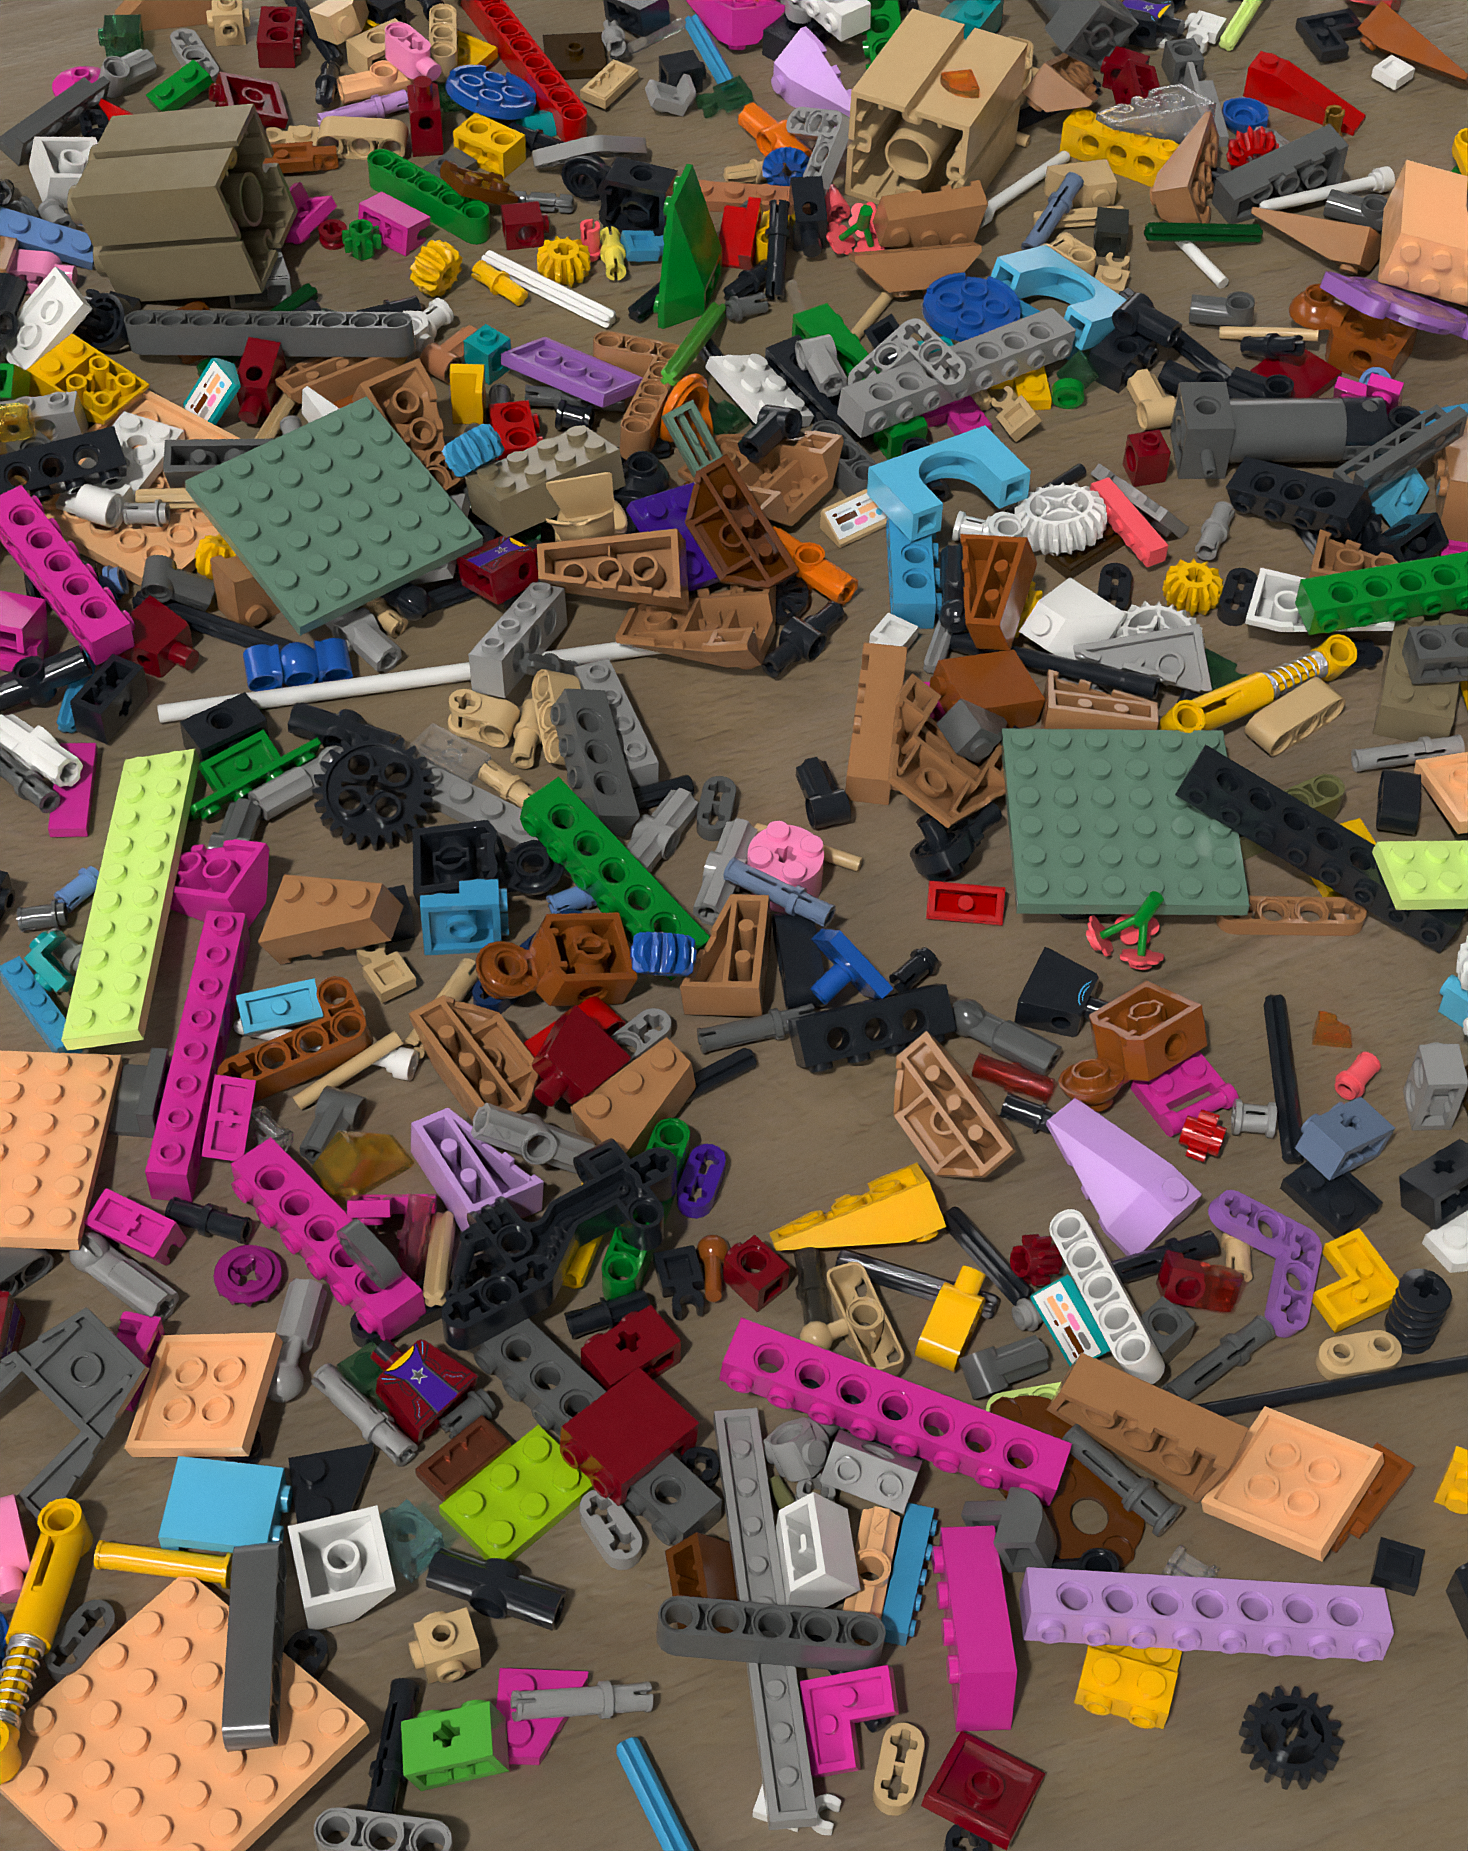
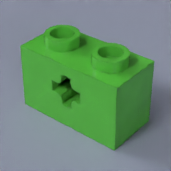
(454, 1745)

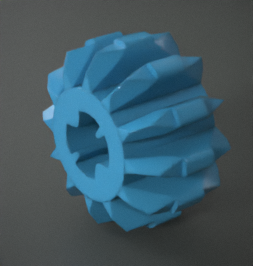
(473, 450)

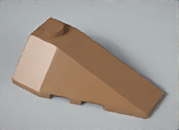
(409, 405)

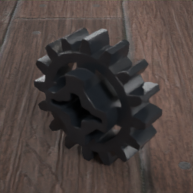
(1272, 1722)

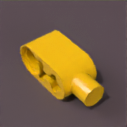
(952, 1320)

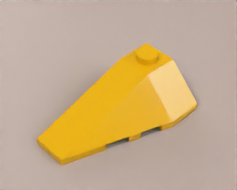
(893, 1211)

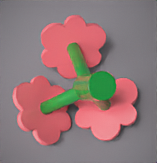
(861, 224)
(1133, 929)

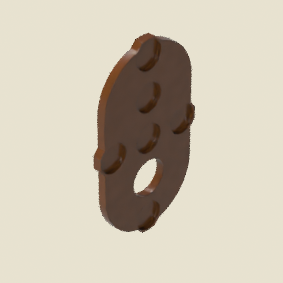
(1076, 1484)

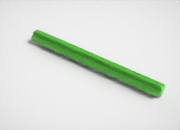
(693, 344)

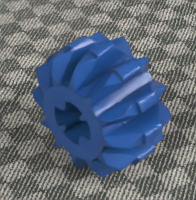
(663, 954)

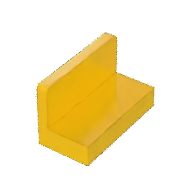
(468, 393)

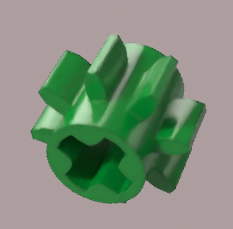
(361, 239)

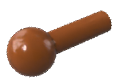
(711, 1253)

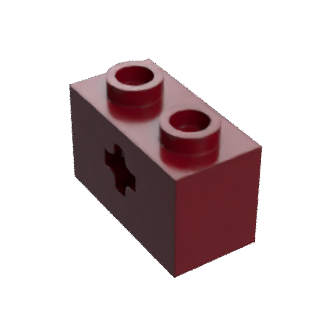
(1134, 81)
(637, 1341)

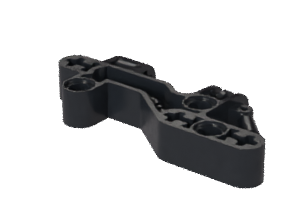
(613, 1195)

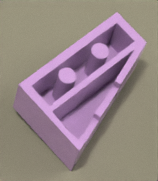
(469, 1170)

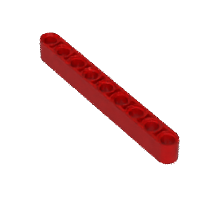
(530, 63)

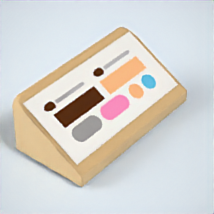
(852, 519)

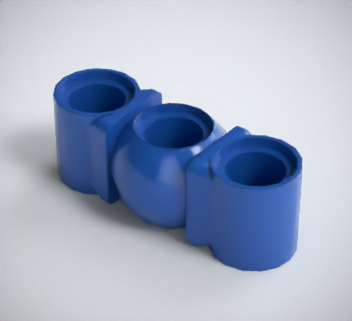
(296, 664)

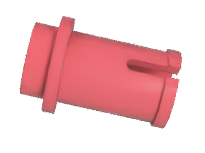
(591, 238)
(1352, 1082)

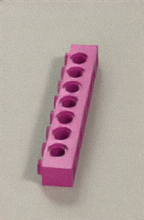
(197, 1054)
(881, 1392)

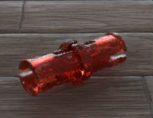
(1013, 1077)

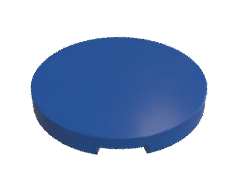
(491, 92)
(969, 306)

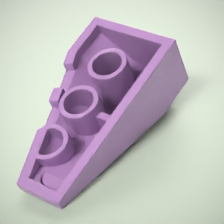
(806, 77)
(1128, 1184)

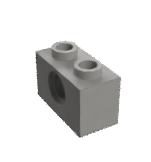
(870, 1471)

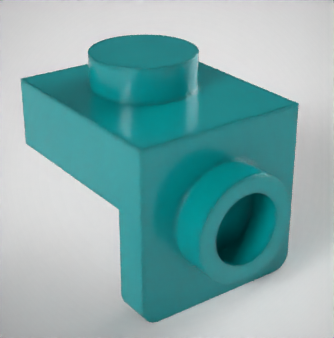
(49, 970)

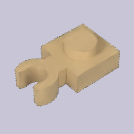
(294, 134)
(1114, 274)
(1015, 414)
(385, 973)

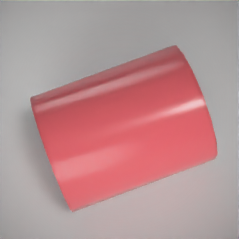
(836, 205)

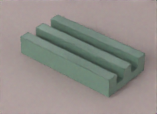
(680, 441)

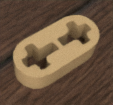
(888, 1767)

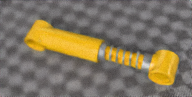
(1260, 688)
(36, 1617)

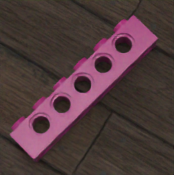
(62, 577)
(307, 1215)

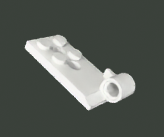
(144, 464)

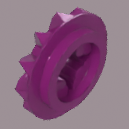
(242, 1261)

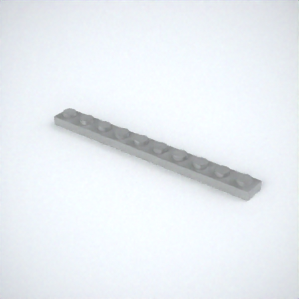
(759, 1580)

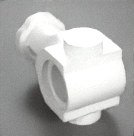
(427, 322)
(997, 525)

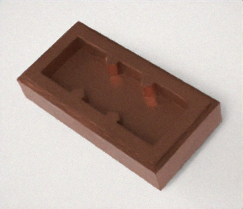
(462, 1458)

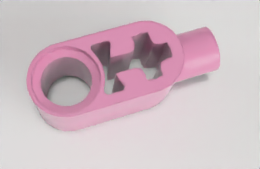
(409, 51)
(36, 265)
(13, 1550)

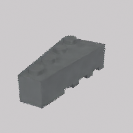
(1293, 168)

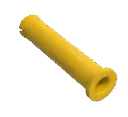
(163, 1562)

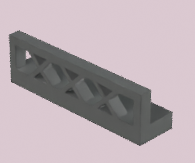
(53, 118)
(1405, 456)

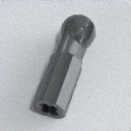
(1005, 1037)

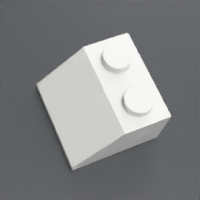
(58, 164)
(341, 1566)

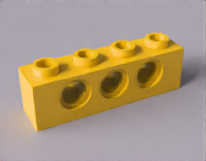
(1127, 153)

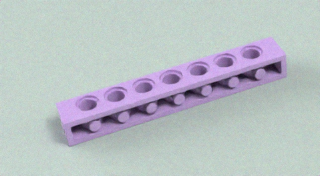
(1205, 1614)

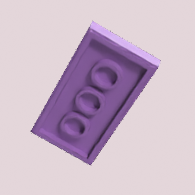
(572, 371)

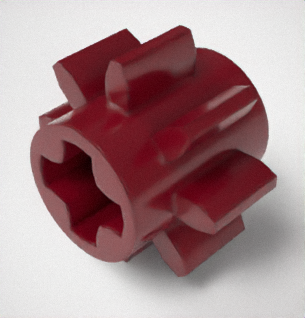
(1036, 1259)

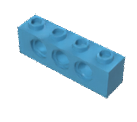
(913, 577)

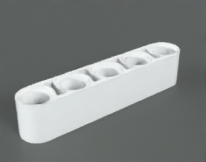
(1106, 1296)

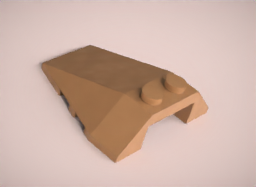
(789, 477)
(717, 629)
(927, 766)

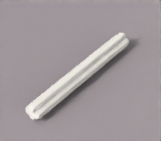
(552, 290)

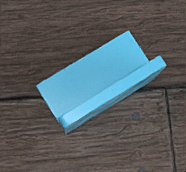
(1400, 497)
(279, 1007)

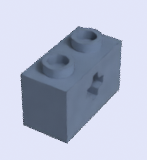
(1344, 1137)

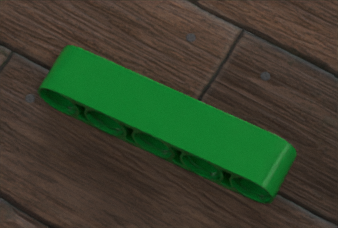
(430, 195)
(623, 1258)

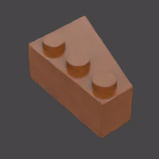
(996, 587)

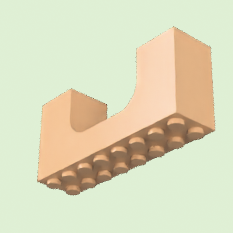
(1426, 234)

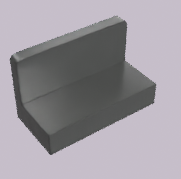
(140, 1096)

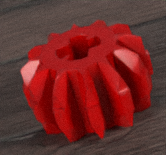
(1250, 146)

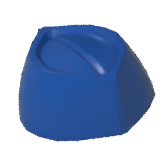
(1244, 112)

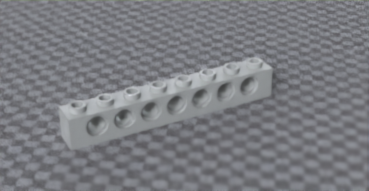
(990, 357)

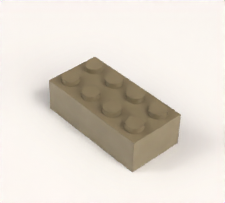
(514, 490)
(1410, 709)

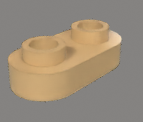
(1360, 1354)

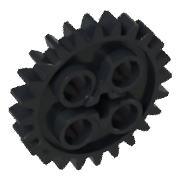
(383, 761)

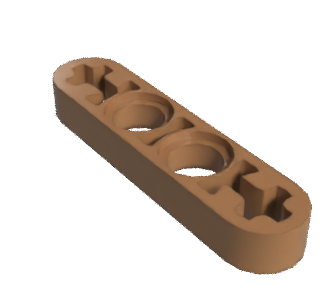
(1292, 921)

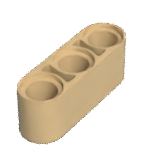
(443, 38)
(359, 135)
(546, 690)
(1295, 716)

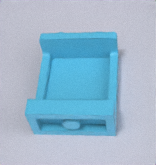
(224, 1505)

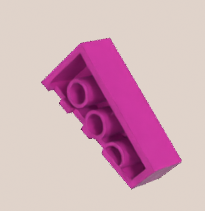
(975, 1628)

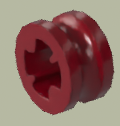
(331, 234)

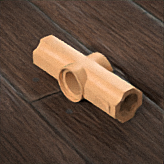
(380, 79)
(873, 1554)

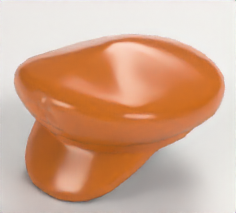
(689, 388)

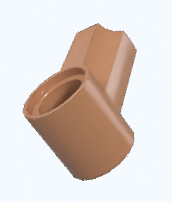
(438, 357)

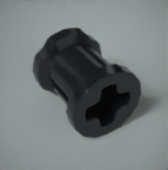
(571, 415)

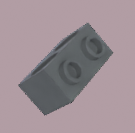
(1437, 653)

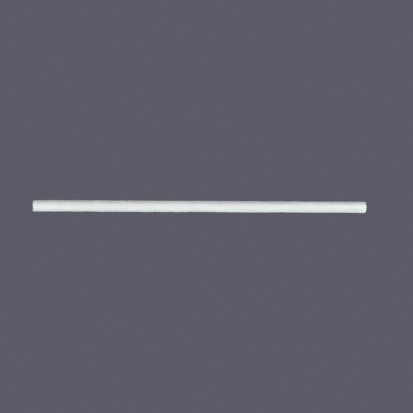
(384, 682)

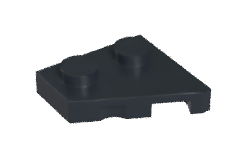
(329, 1481)

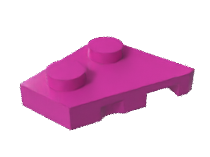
(532, 1738)

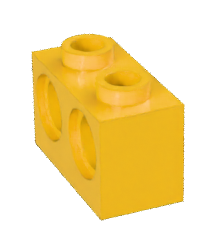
(491, 144)

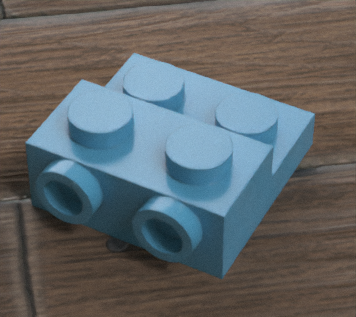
(464, 919)

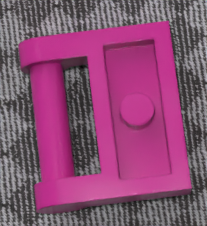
(1179, 1085)

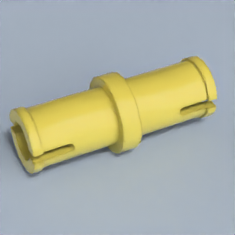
(612, 253)

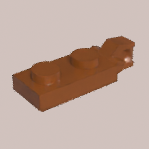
(303, 157)
(1379, 1495)

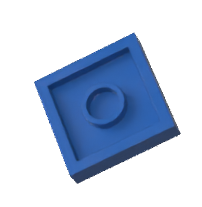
(848, 967)

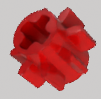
(1202, 1135)

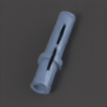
(1058, 205)
(792, 898)

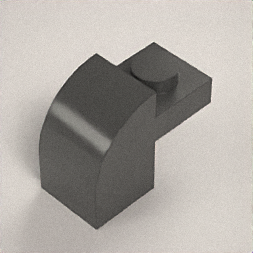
(1021, 1529)

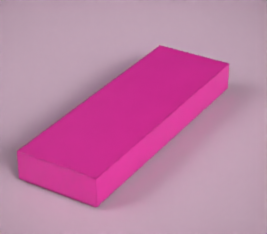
(74, 810)

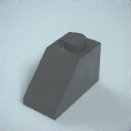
(971, 730)

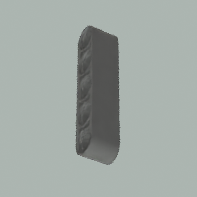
(750, 1645)
(254, 1647)

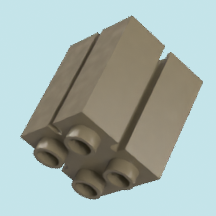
(184, 203)

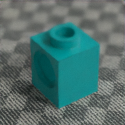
(485, 348)

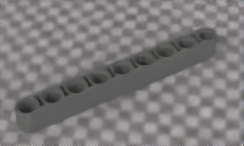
(298, 331)

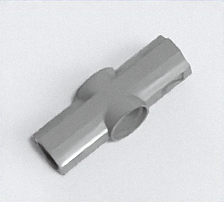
(366, 639)
(660, 833)
(714, 889)
(514, 1131)

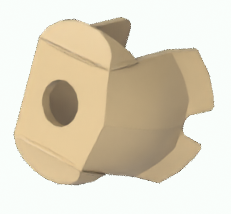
(586, 508)

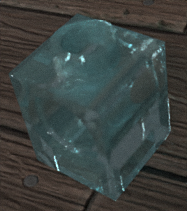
(414, 1556)

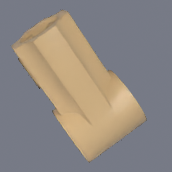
(1153, 406)

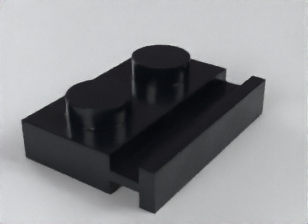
(1334, 1204)

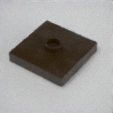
(575, 54)

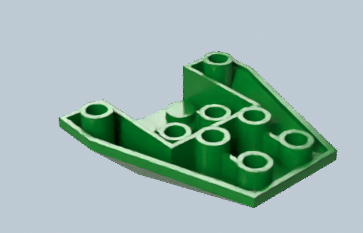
(689, 254)

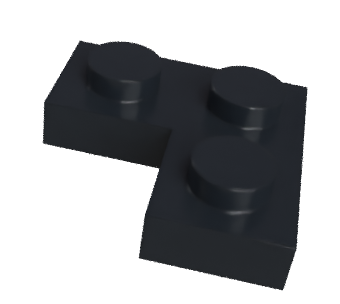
(1327, 32)

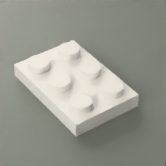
(46, 319)
(754, 384)

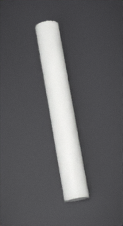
(1204, 263)

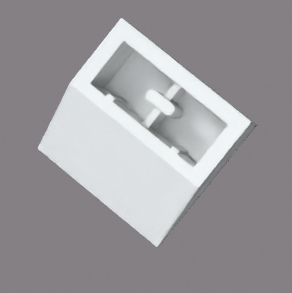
(816, 1552)

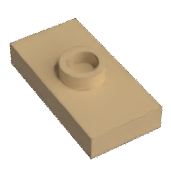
(609, 84)

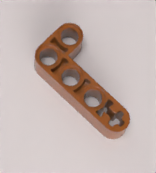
(294, 1045)

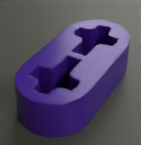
(693, 1178)

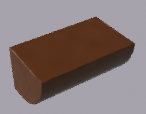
(702, 1569)

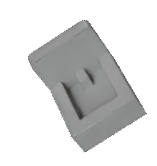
(671, 98)

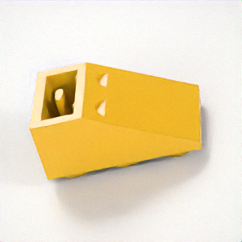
(100, 381)

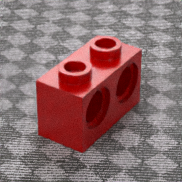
(514, 426)

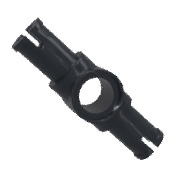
(802, 638)

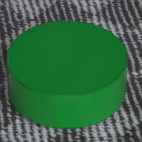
(1068, 393)

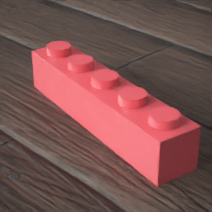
(1131, 524)

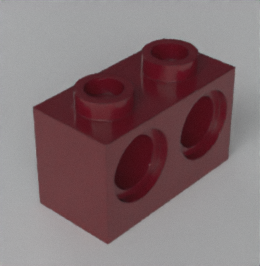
(279, 37)

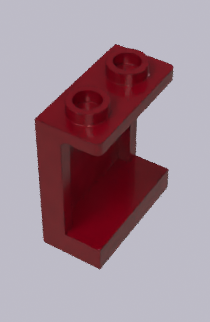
(626, 1435)

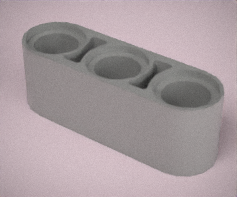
(368, 1826)

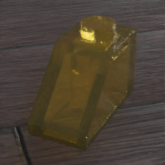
(360, 1162)

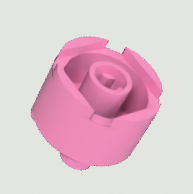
(789, 856)

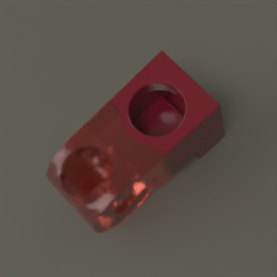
(1198, 1283)

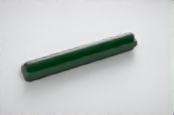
(1203, 232)

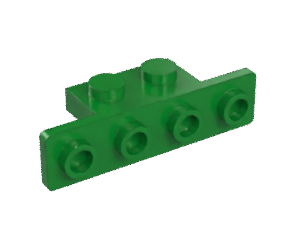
(244, 767)

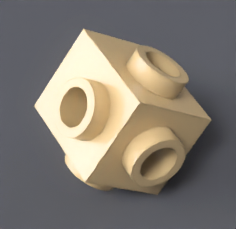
(228, 22)
(445, 1646)

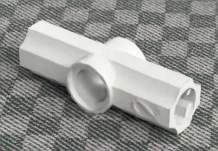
(39, 751)

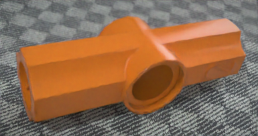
(767, 131)
(817, 570)

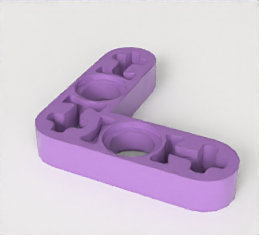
(1282, 1247)

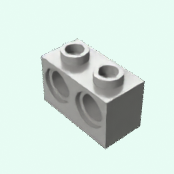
(1435, 1086)

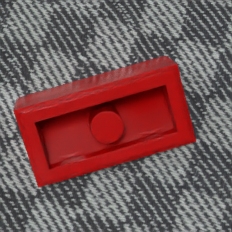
(965, 903)

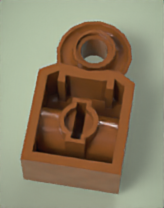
(1354, 338)
(565, 963)
(1135, 1040)

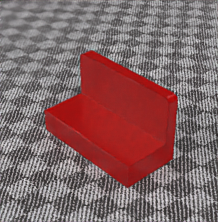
(739, 234)

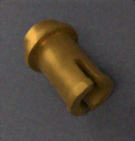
(1334, 117)

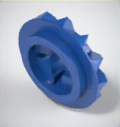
(774, 163)

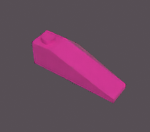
(737, 21)
(222, 879)

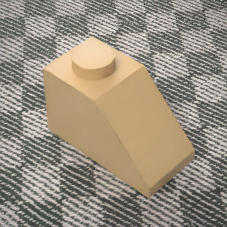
(339, 19)
(1098, 186)

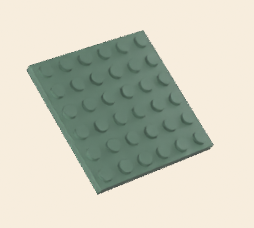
(333, 515)
(1103, 825)

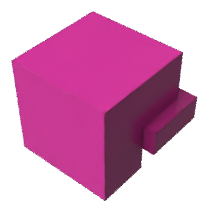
(21, 628)

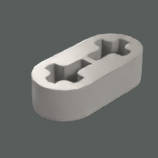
(602, 1534)

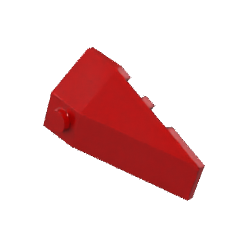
(1292, 90)

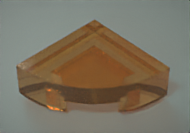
(960, 83)
(1330, 1031)

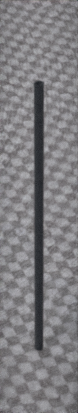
(1338, 1386)

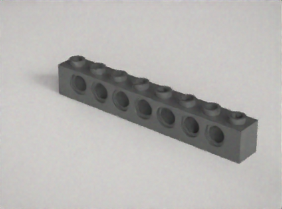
(546, 1363)

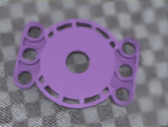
(1397, 304)

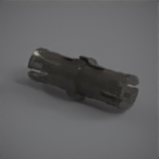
(811, 1285)

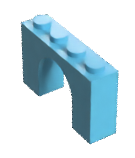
(1050, 274)
(971, 456)

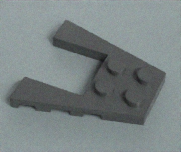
(89, 1380)

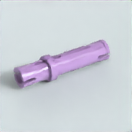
(374, 107)

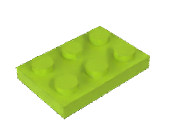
(516, 1498)

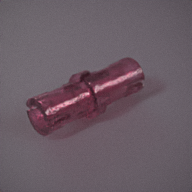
(414, 1234)

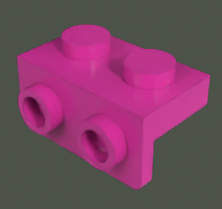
(310, 213)

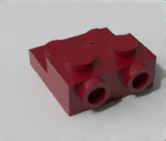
(240, 90)

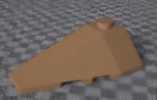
(1061, 85)
(1187, 177)
(1345, 244)

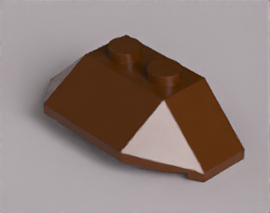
(735, 530)

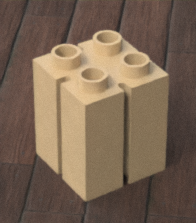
(915, 131)

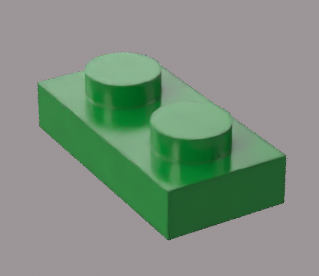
(180, 87)

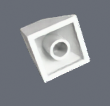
(1070, 618)

